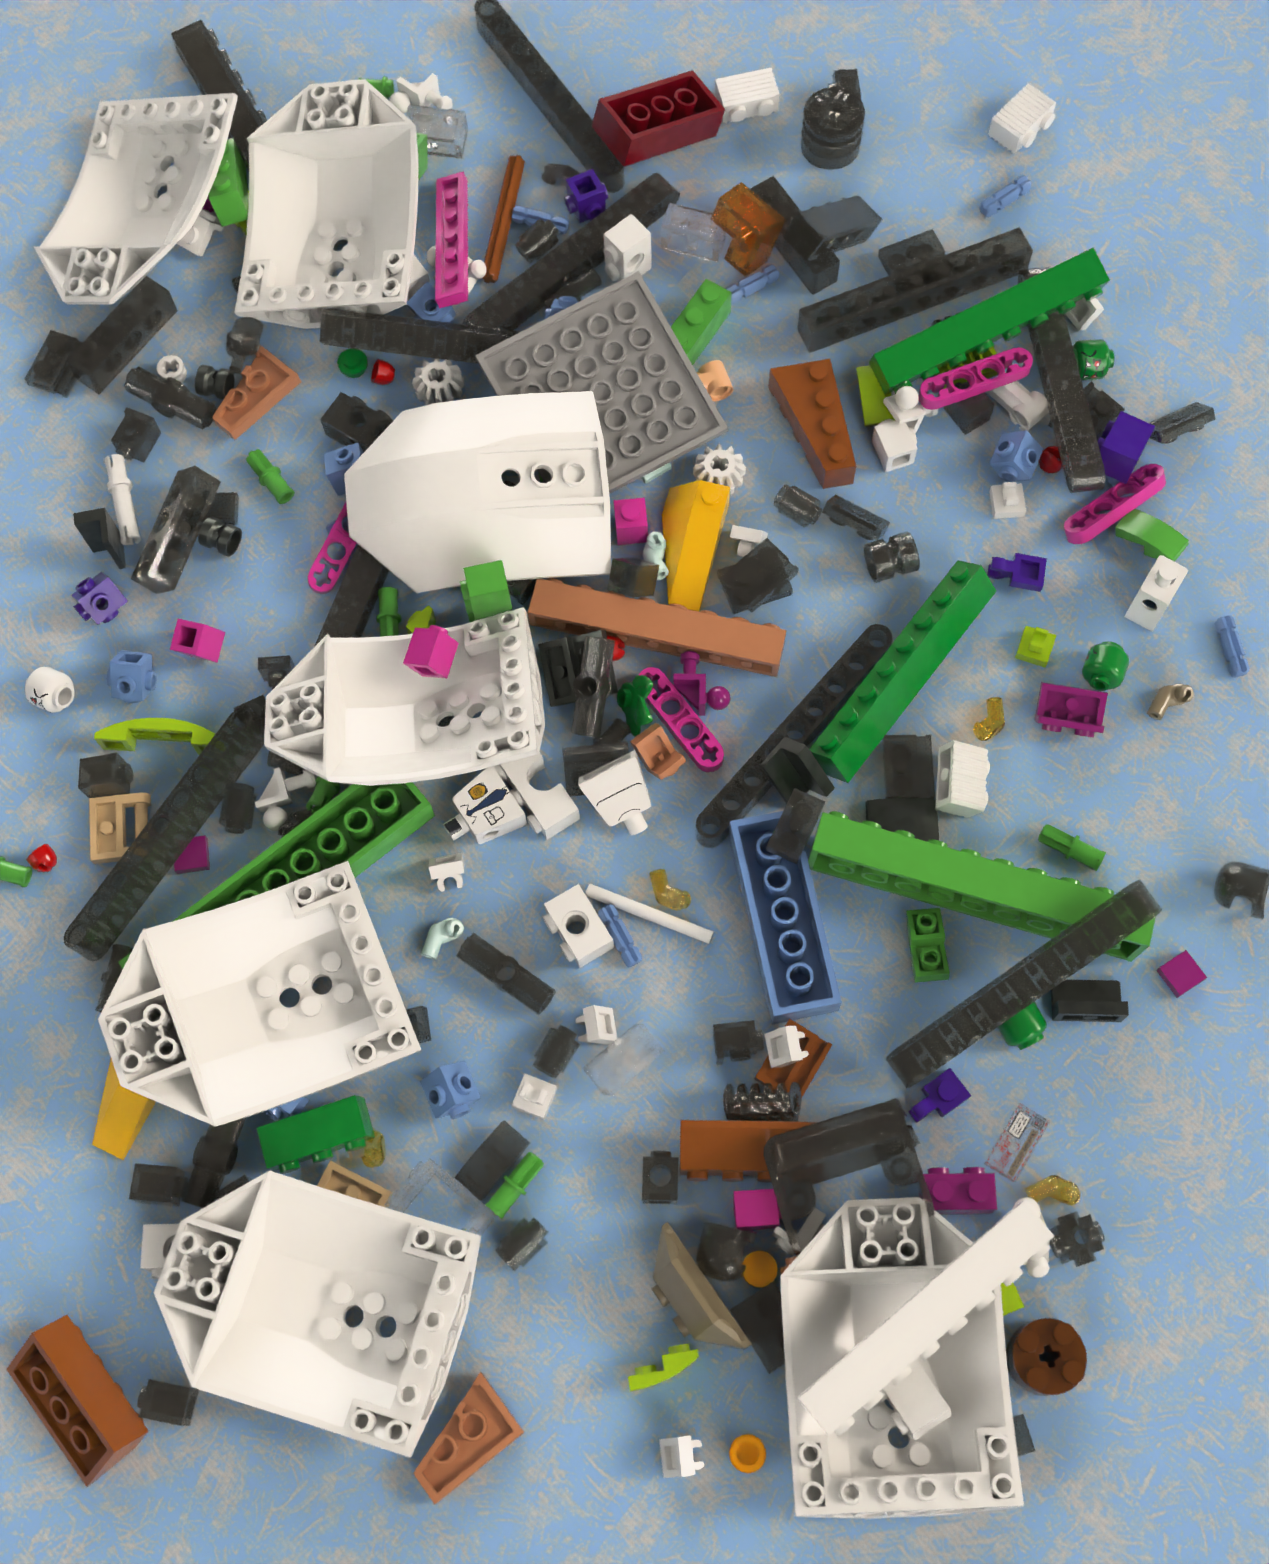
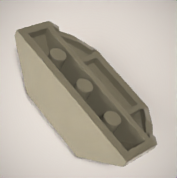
(692, 1296)

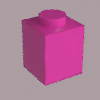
(630, 521)
(197, 640)
(431, 652)
(756, 1209)

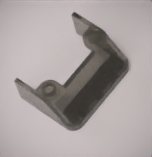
(836, 1149)

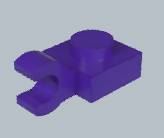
(1024, 571)
(942, 1095)

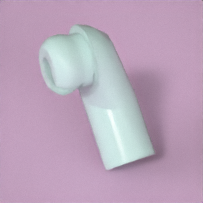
(654, 552)
(439, 934)

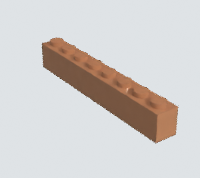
(657, 626)

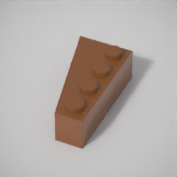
(815, 413)

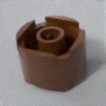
(1066, 1349)

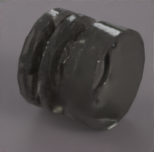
(832, 128)

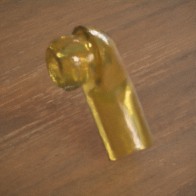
(993, 723)
(668, 895)
(375, 1150)
(1056, 1188)

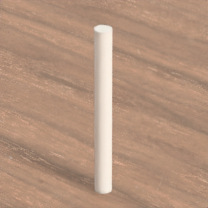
(649, 913)

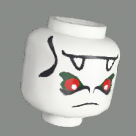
(49, 689)

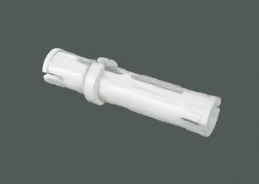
(120, 488)

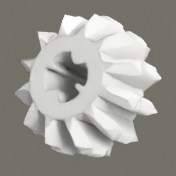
(438, 382)
(720, 467)

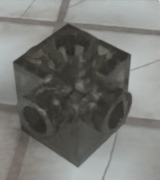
(1064, 1242)

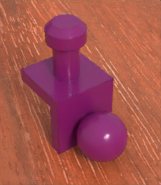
(693, 685)

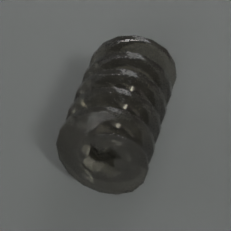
(763, 1106)

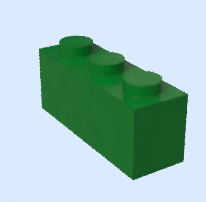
(316, 1134)

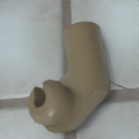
(1169, 696)

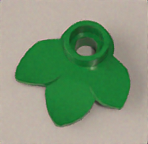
(632, 702)

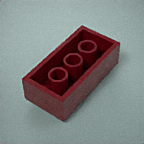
(657, 117)

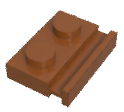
(801, 1071)

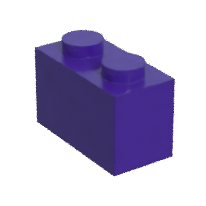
(1123, 445)

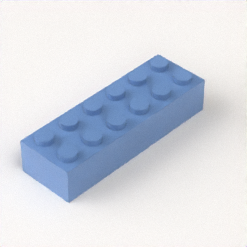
(784, 924)

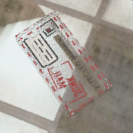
(1016, 1142)

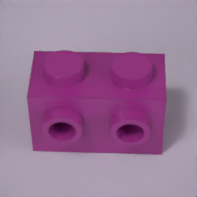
(962, 1192)

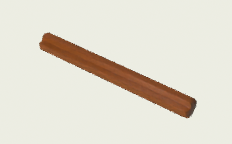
(503, 218)

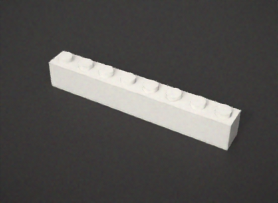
(925, 1318)

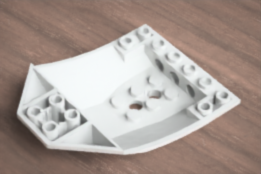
(322, 173)
(113, 220)
(436, 502)
(373, 721)
(203, 1012)
(264, 1295)
(831, 1299)

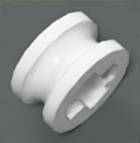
(172, 362)

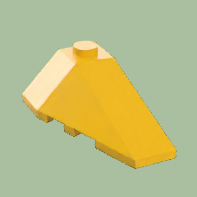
(692, 531)
(119, 1116)

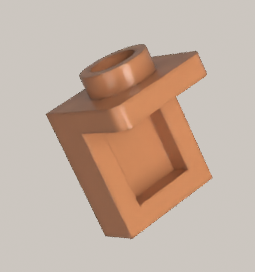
(657, 752)

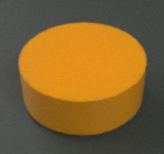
(760, 1269)
(747, 1453)

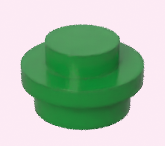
(352, 362)

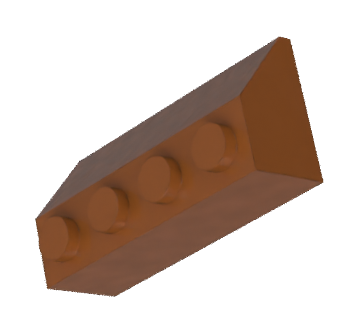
(728, 1148)
(76, 1399)

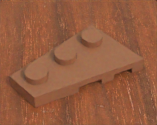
(257, 392)
(469, 1440)

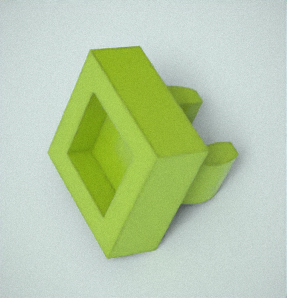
(1035, 646)

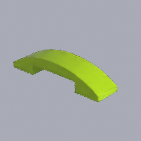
(124, 734)

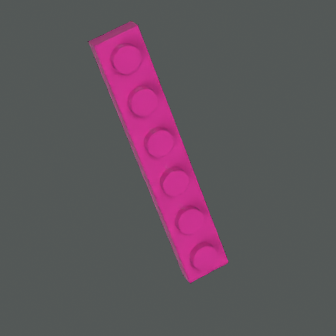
(451, 240)

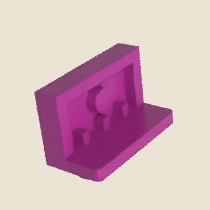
(1071, 708)

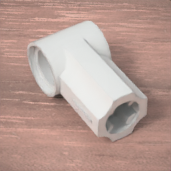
(1023, 406)

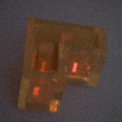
(750, 224)

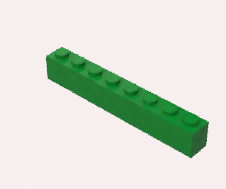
(989, 321)
(902, 671)

